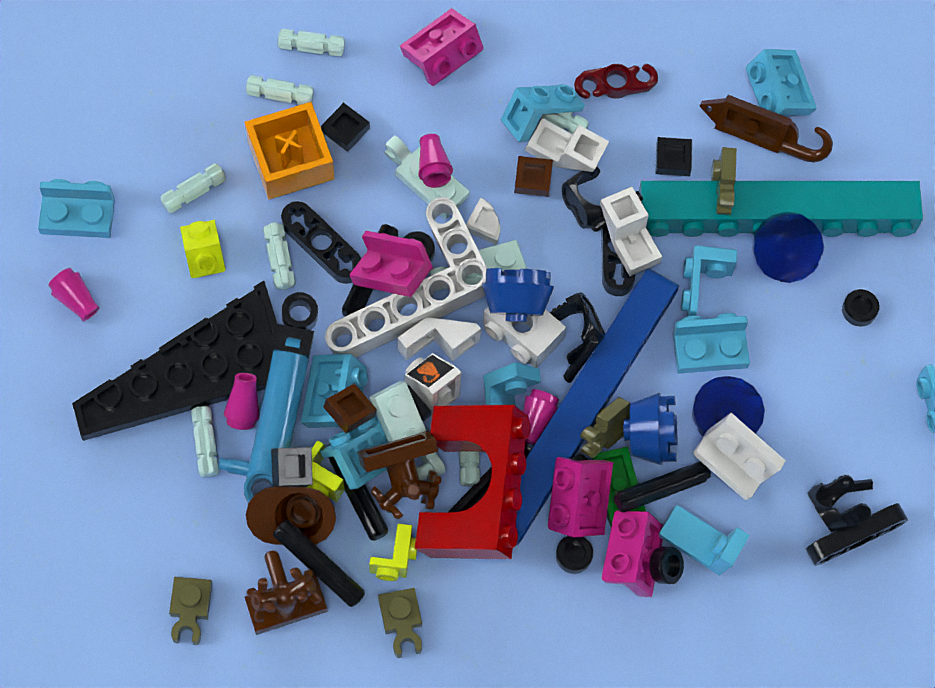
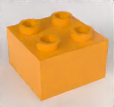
(289, 150)

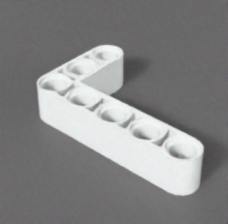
(389, 308)

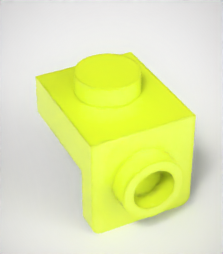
(202, 248)
(324, 480)
(403, 551)

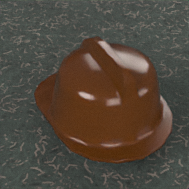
(302, 506)

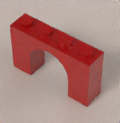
(489, 525)

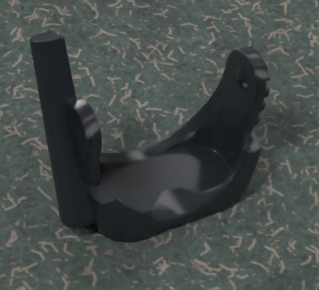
(586, 213)
(591, 335)
(826, 495)

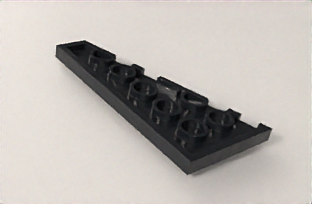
(187, 370)

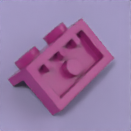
(443, 46)
(391, 264)
(580, 497)
(629, 551)

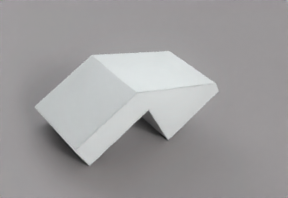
(567, 150)
(628, 232)
(450, 335)

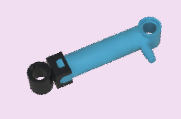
(281, 393)

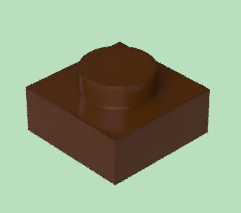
(533, 176)
(350, 408)

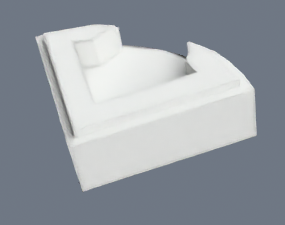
(484, 222)

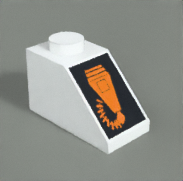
(434, 381)

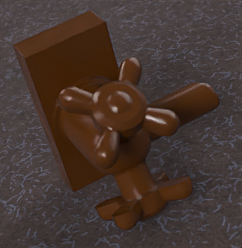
(399, 460)
(286, 600)

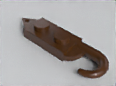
(763, 128)

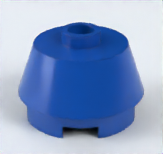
(517, 292)
(652, 429)

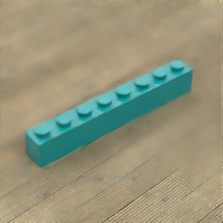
(831, 205)

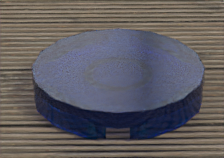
(787, 247)
(727, 396)

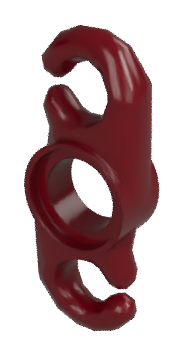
(600, 75)

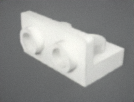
(738, 456)

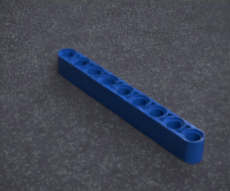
(592, 390)

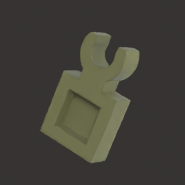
(725, 174)
(607, 427)
(190, 602)
(401, 615)

